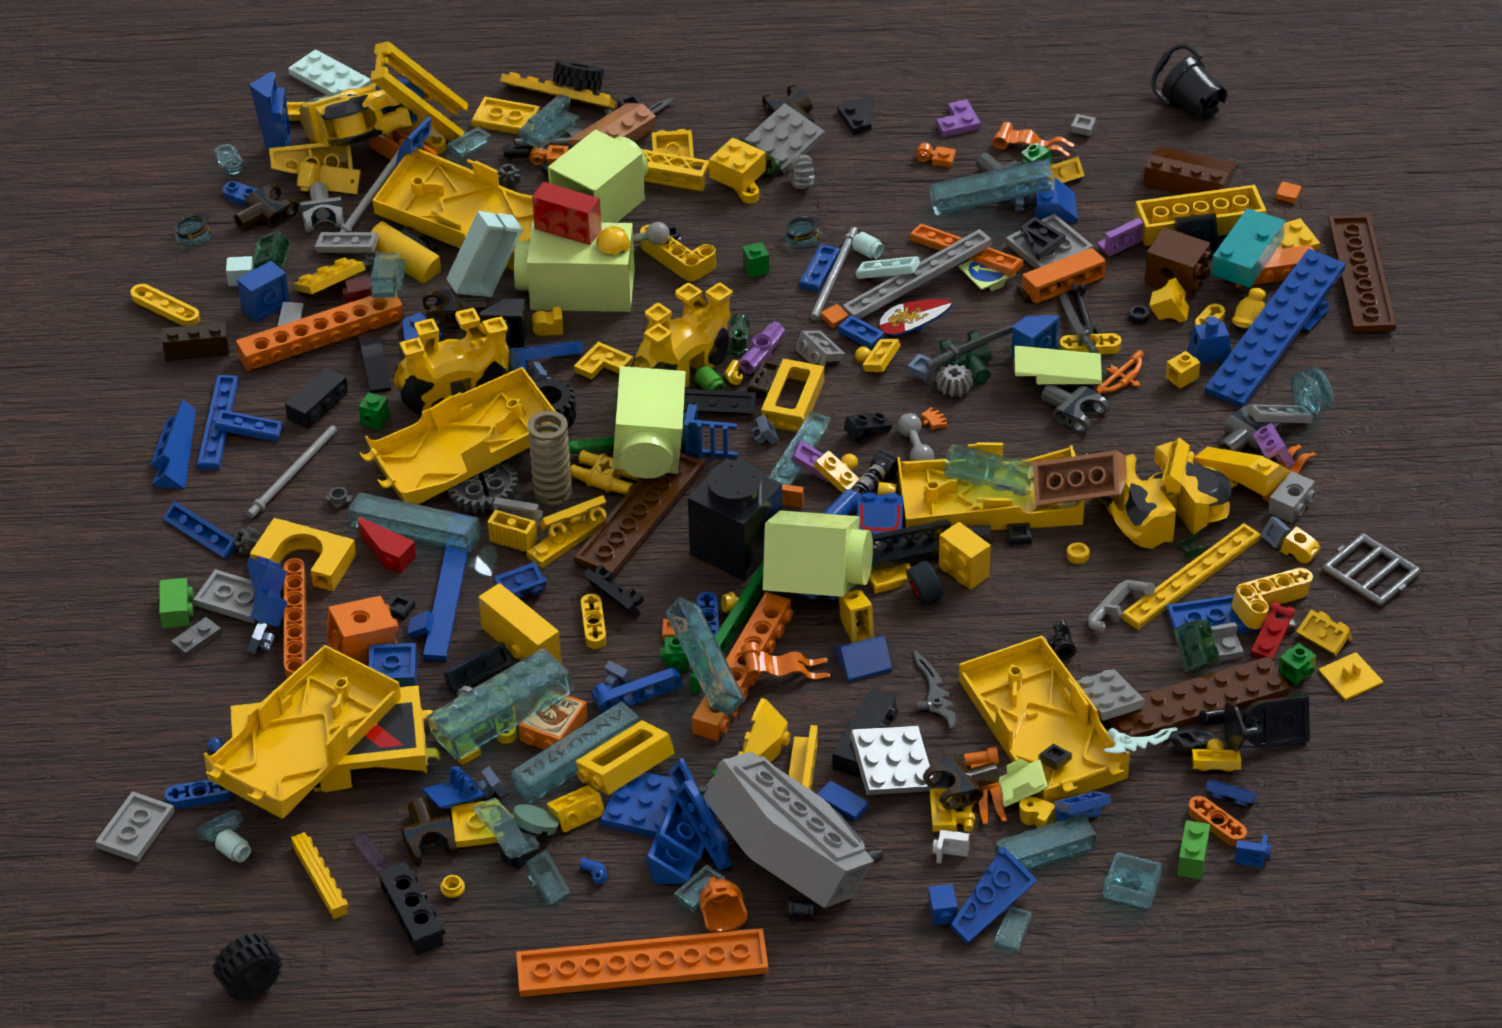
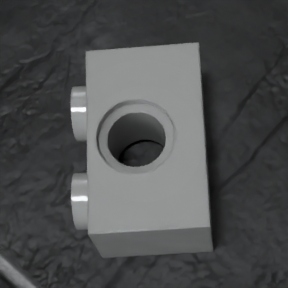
(1292, 497)

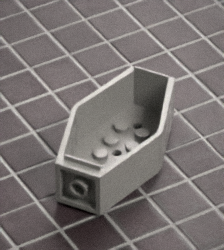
(787, 829)

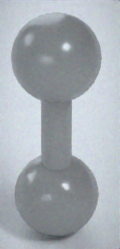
(656, 233)
(909, 426)

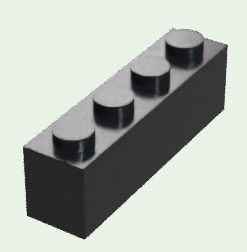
(875, 712)

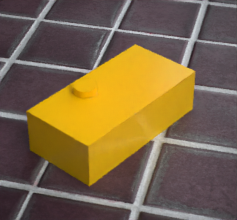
(516, 624)

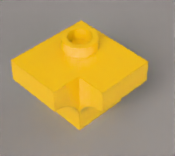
(1170, 302)

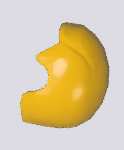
(613, 241)

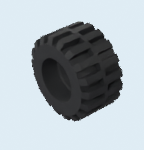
(560, 397)
(247, 966)

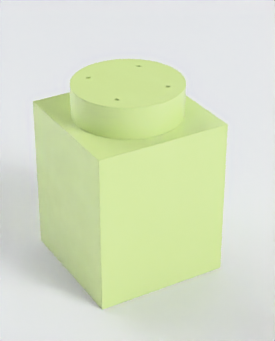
(604, 169)
(649, 421)
(815, 553)

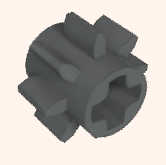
(509, 176)
(246, 539)

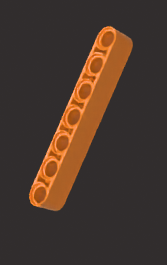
(295, 616)

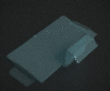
(485, 560)

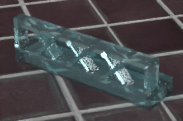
(550, 123)

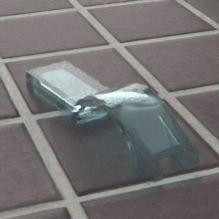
(504, 828)

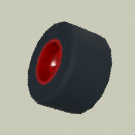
(924, 583)

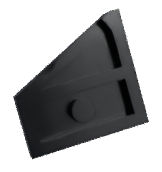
(857, 114)

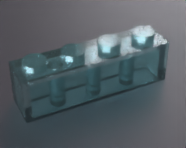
(387, 275)
(990, 470)
(1051, 842)

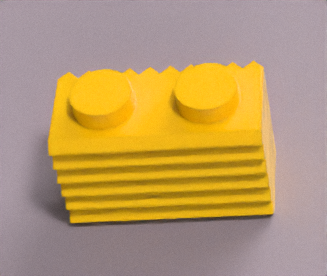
(512, 530)

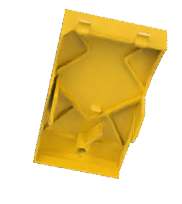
(1035, 703)

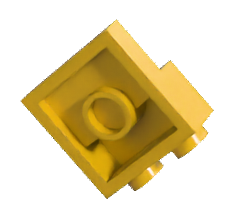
(674, 143)

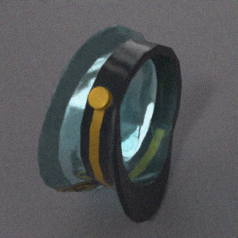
(193, 229)
(803, 231)

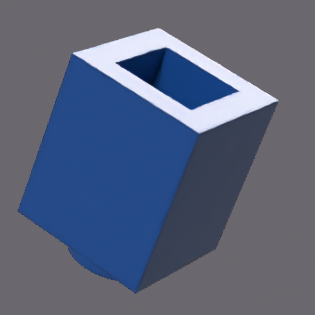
(942, 904)

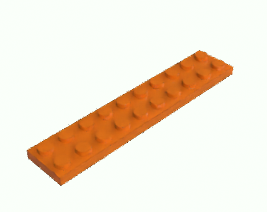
(641, 962)

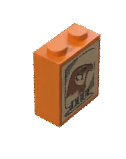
(553, 722)

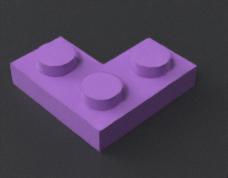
(961, 121)

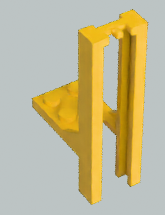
(432, 89)

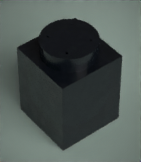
(730, 517)

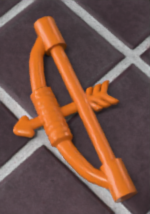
(1126, 379)

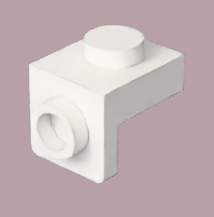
(951, 843)

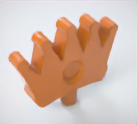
(933, 419)

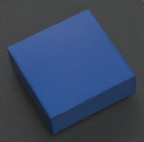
(420, 624)

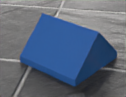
(864, 658)

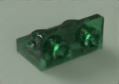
(272, 248)
(1196, 645)

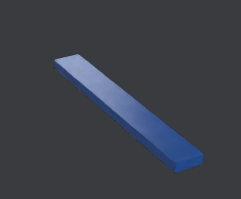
(446, 604)

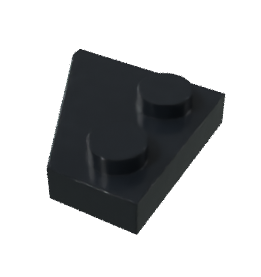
(1041, 237)

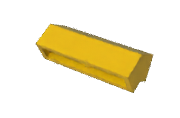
(1176, 465)

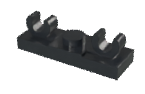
(614, 591)
(477, 667)

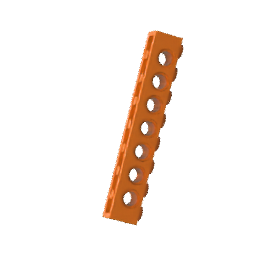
(318, 330)
(762, 628)

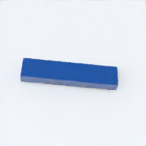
(200, 530)

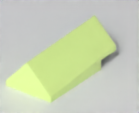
(1057, 366)

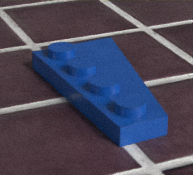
(996, 891)

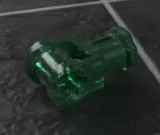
(739, 335)

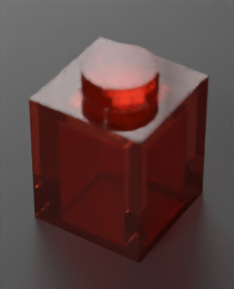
(357, 288)

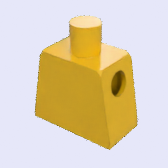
(856, 608)

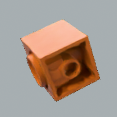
(360, 624)

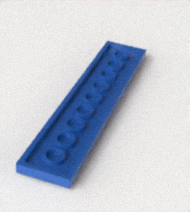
(1275, 328)

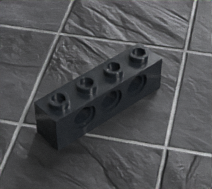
(411, 908)

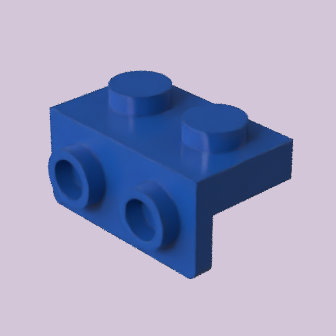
(523, 580)

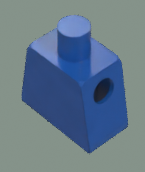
(1210, 341)

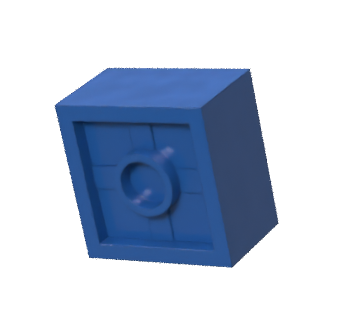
(263, 291)
(396, 662)

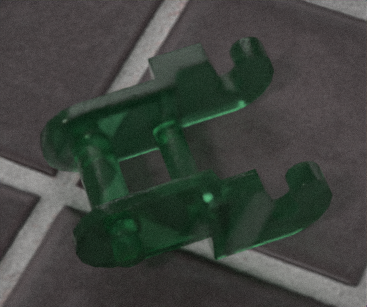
(1195, 550)

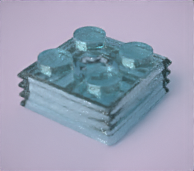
(1132, 880)

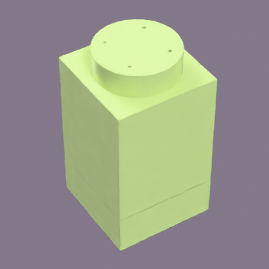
(574, 273)

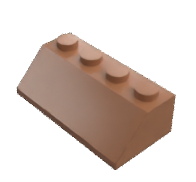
(628, 121)
(1079, 477)

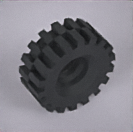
(578, 75)

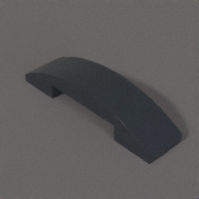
(374, 362)

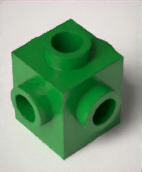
(1035, 153)
(674, 655)
(1297, 663)

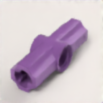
(762, 347)

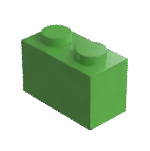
(175, 603)
(1193, 849)

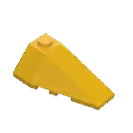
(289, 157)
(1247, 469)
(767, 733)

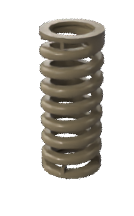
(559, 456)

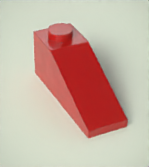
(389, 547)

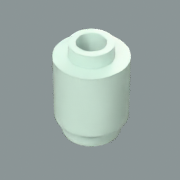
(867, 245)
(232, 846)

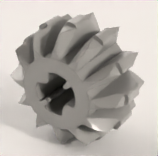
(801, 171)
(954, 380)

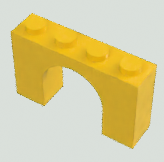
(334, 550)

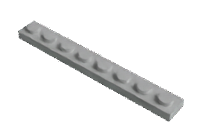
(927, 270)

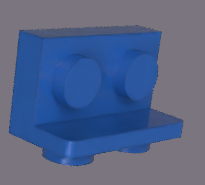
(1087, 804)

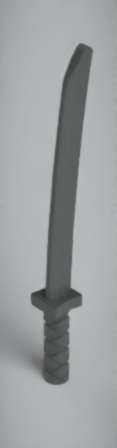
(1082, 335)
(955, 352)

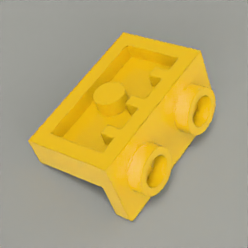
(1323, 632)
(577, 808)

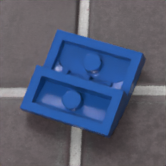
(415, 139)

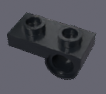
(862, 426)

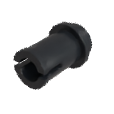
(512, 151)

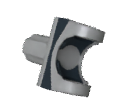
(321, 208)

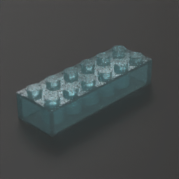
(500, 703)

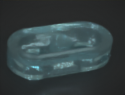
(229, 159)
(211, 829)

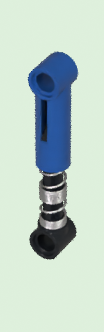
(881, 466)

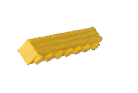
(319, 875)

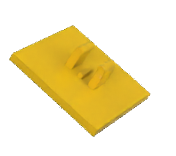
(1350, 676)

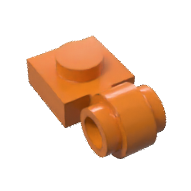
(539, 155)
(940, 157)

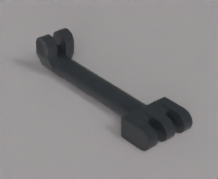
(1078, 294)

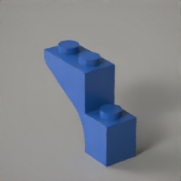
(267, 582)

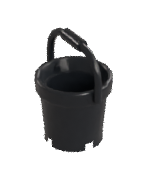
(1189, 85)

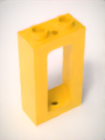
(793, 418)
(624, 757)

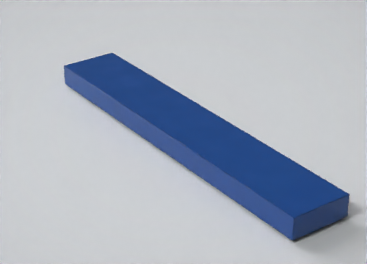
(215, 440)

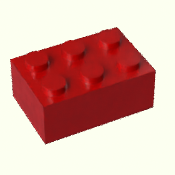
(566, 213)

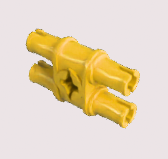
(602, 474)

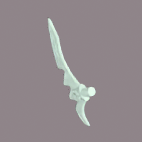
(1125, 742)

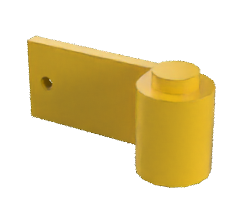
(335, 178)

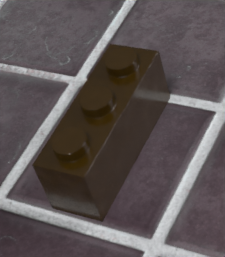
(195, 341)

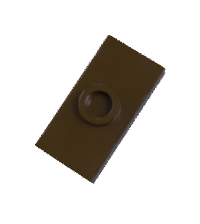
(763, 378)

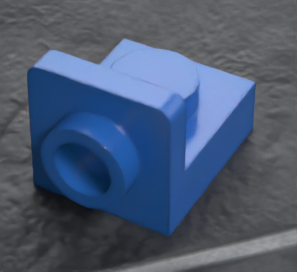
(1252, 853)

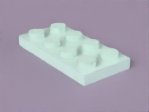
(327, 74)

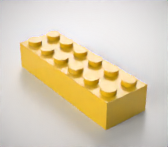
(1225, 203)

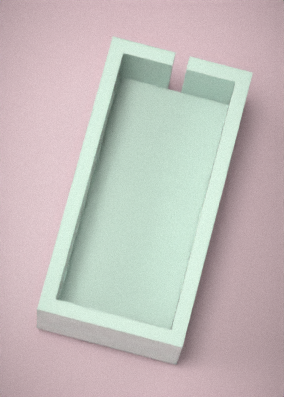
(484, 254)

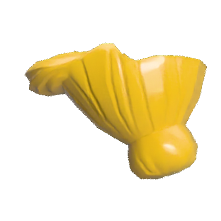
(1249, 308)

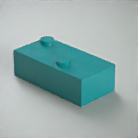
(1248, 247)

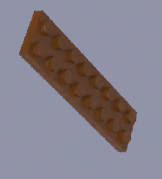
(1364, 275)
(636, 517)
(1182, 702)

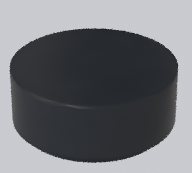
(1138, 314)

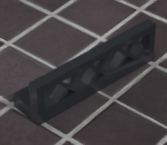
(907, 549)

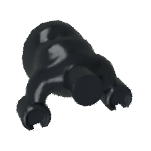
(1062, 641)

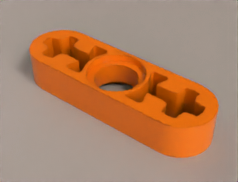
(1213, 811)

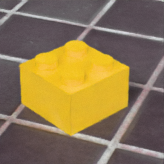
(737, 164)
(964, 555)

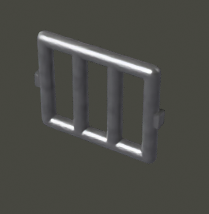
(1364, 589)

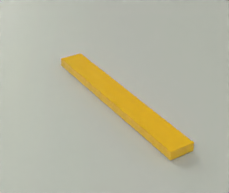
(1191, 576)

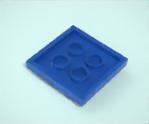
(639, 804)

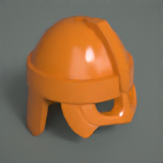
(722, 906)

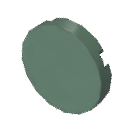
(535, 819)

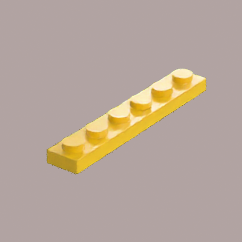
(550, 88)

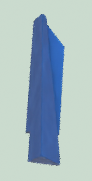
(174, 448)
(699, 815)

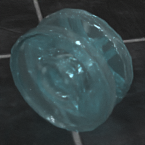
(1312, 390)

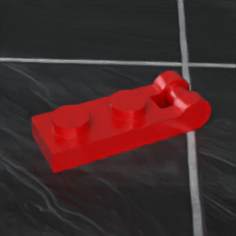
(1273, 631)

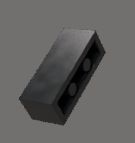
(316, 398)

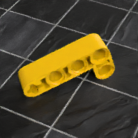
(680, 259)
(1256, 596)

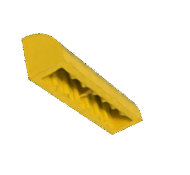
(419, 261)

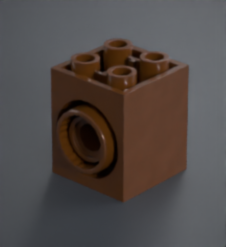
(1180, 258)

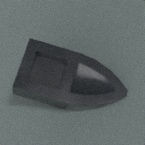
(1190, 739)

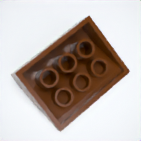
(1187, 172)

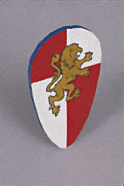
(912, 316)

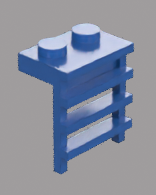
(693, 435)

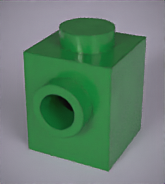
(755, 260)
(374, 411)

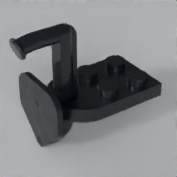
(1277, 724)

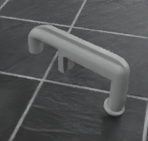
(1111, 603)

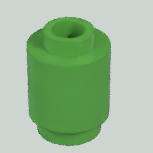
(709, 379)

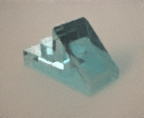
(546, 876)

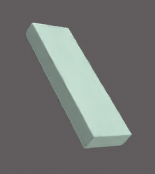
(888, 267)

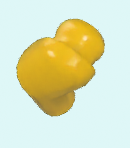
(731, 373)

